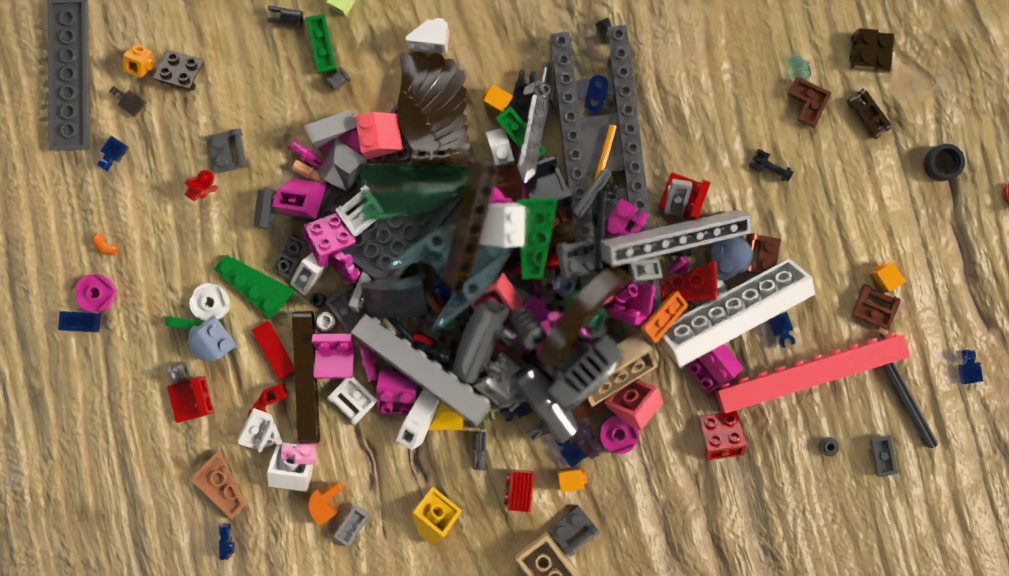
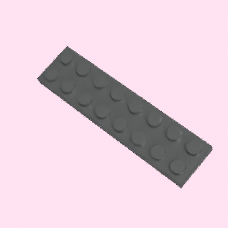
(68, 75)

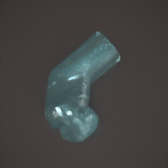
(802, 66)

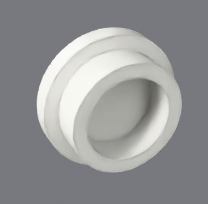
(325, 321)

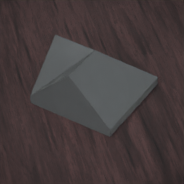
(341, 165)

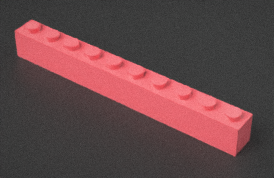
(812, 373)

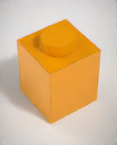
(497, 99)
(887, 277)
(571, 479)

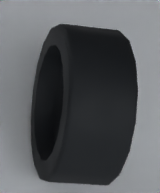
(958, 157)

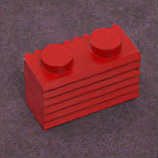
(520, 490)

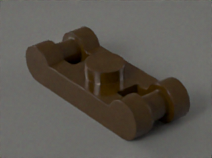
(869, 113)

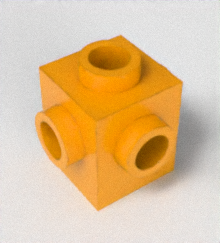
(138, 61)

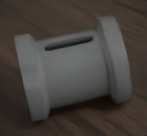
(339, 79)

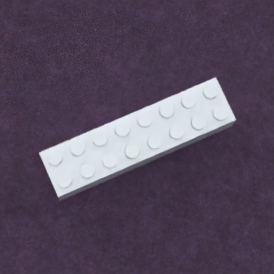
(736, 311)

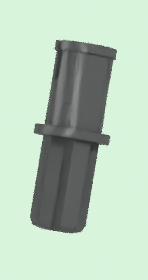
(480, 450)

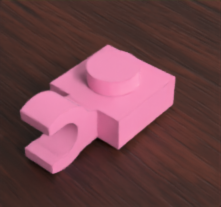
(302, 453)

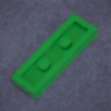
(321, 43)
(515, 127)

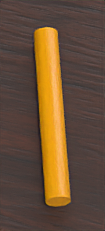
(606, 149)

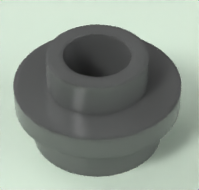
(823, 446)

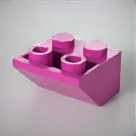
(299, 198)
(714, 368)
(395, 393)

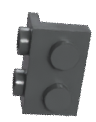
(264, 212)

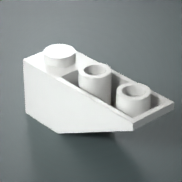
(418, 421)

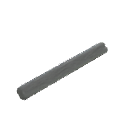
(911, 405)

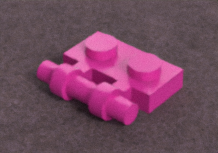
(621, 218)

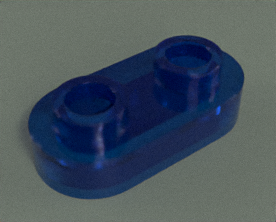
(596, 93)

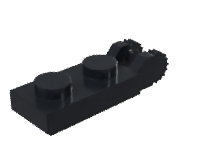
(521, 102)

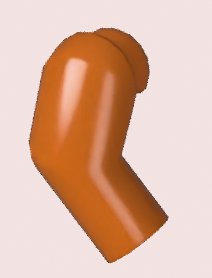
(102, 247)

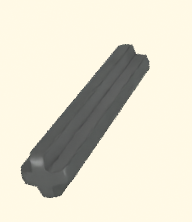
(591, 193)

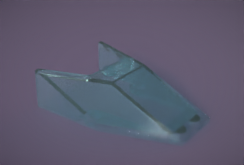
(435, 250)

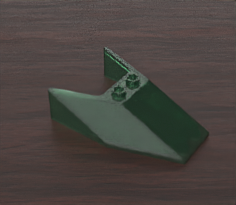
(408, 189)

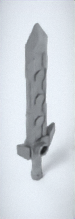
(541, 98)

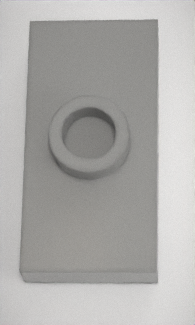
(351, 525)

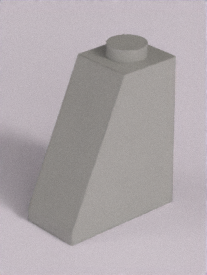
(331, 128)

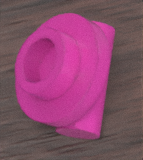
(679, 266)

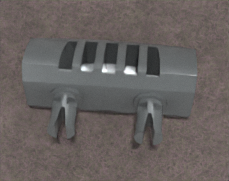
(479, 342)
(586, 374)
(533, 389)

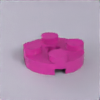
(345, 265)
(84, 293)
(613, 444)

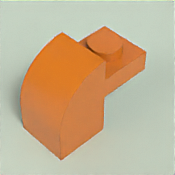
(320, 504)

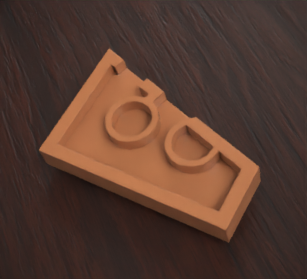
(219, 485)

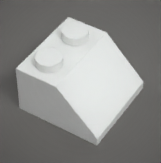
(429, 37)
(504, 225)
(288, 474)

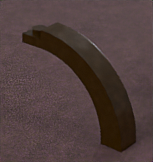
(579, 313)

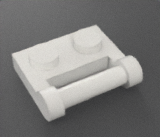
(354, 220)
(357, 395)

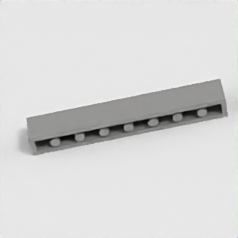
(675, 237)
(421, 370)

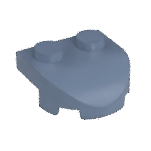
(731, 256)
(209, 340)

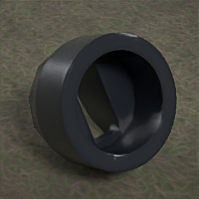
(602, 25)

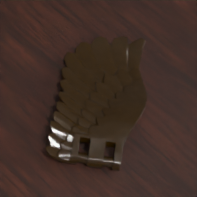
(433, 109)

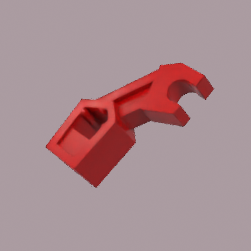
(280, 393)

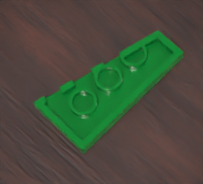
(538, 226)
(256, 286)

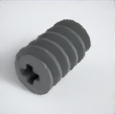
(527, 327)

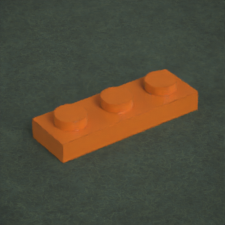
(664, 317)

